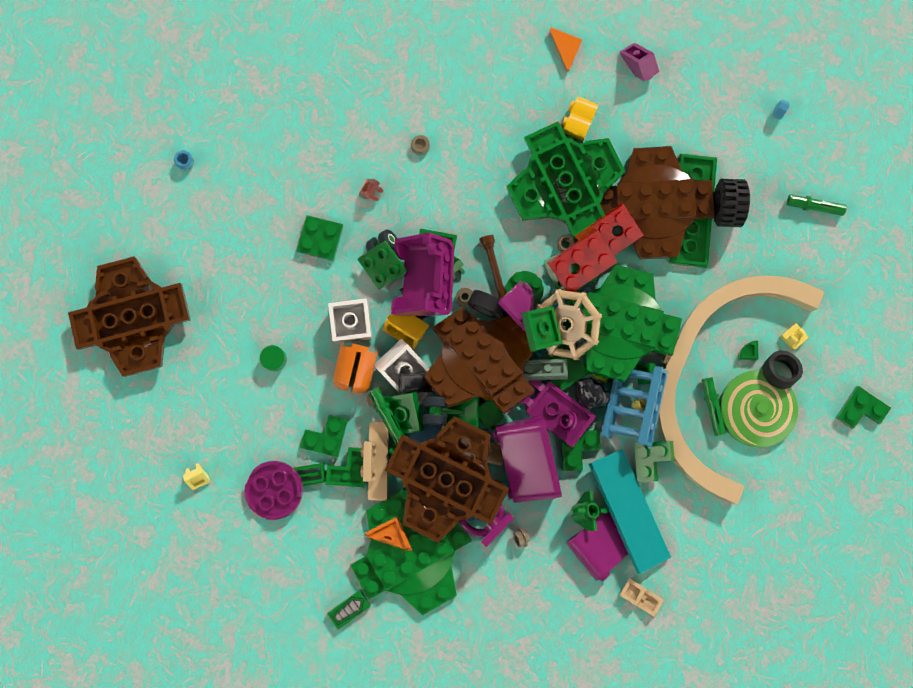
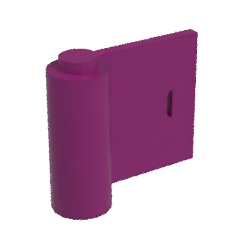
(599, 549)

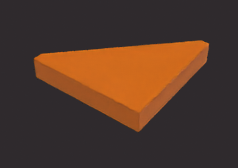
(566, 46)
(390, 533)

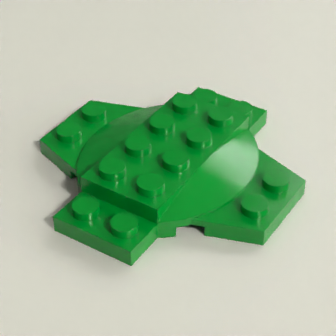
(591, 171)
(629, 324)
(418, 575)

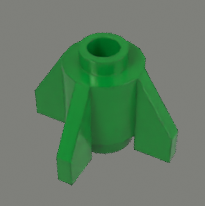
(586, 512)

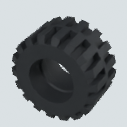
(731, 202)

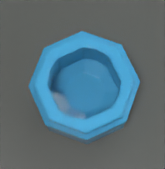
(780, 109)
(183, 160)

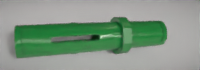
(808, 203)
(712, 402)
(384, 411)

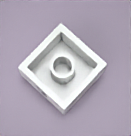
(350, 321)

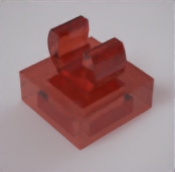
(369, 188)

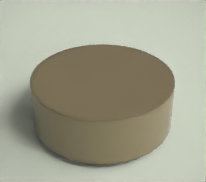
(420, 145)

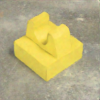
(794, 336)
(196, 478)

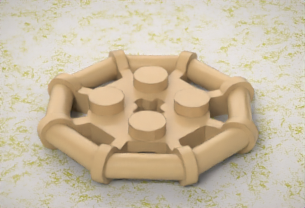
(578, 323)

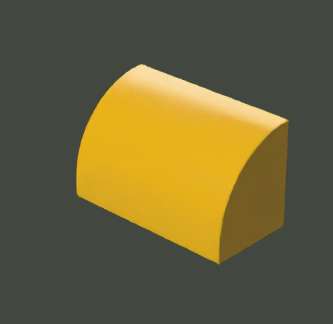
(407, 328)

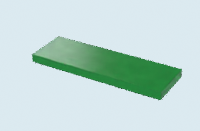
(697, 236)

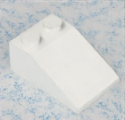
(401, 360)

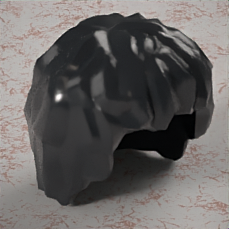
(591, 393)

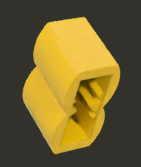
(580, 118)

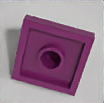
(490, 532)

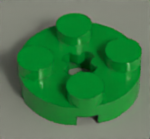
(530, 278)

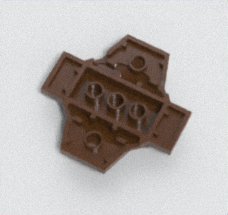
(660, 201)
(129, 316)
(481, 361)
(447, 479)

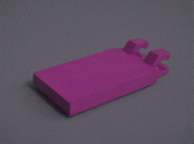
(550, 404)

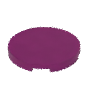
(273, 490)

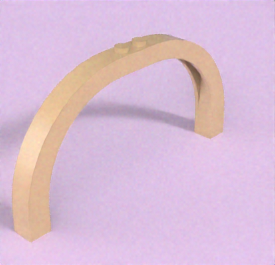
(767, 286)

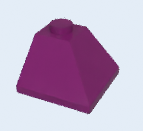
(517, 301)

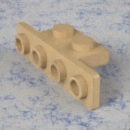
(375, 461)

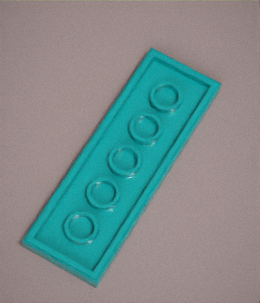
(630, 511)

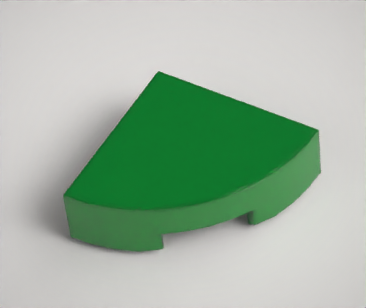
(749, 351)

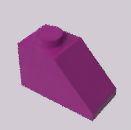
(640, 61)

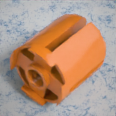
(363, 371)

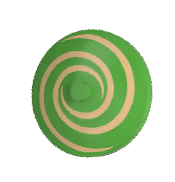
(757, 411)

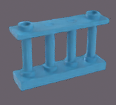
(649, 415)

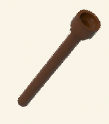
(487, 243)

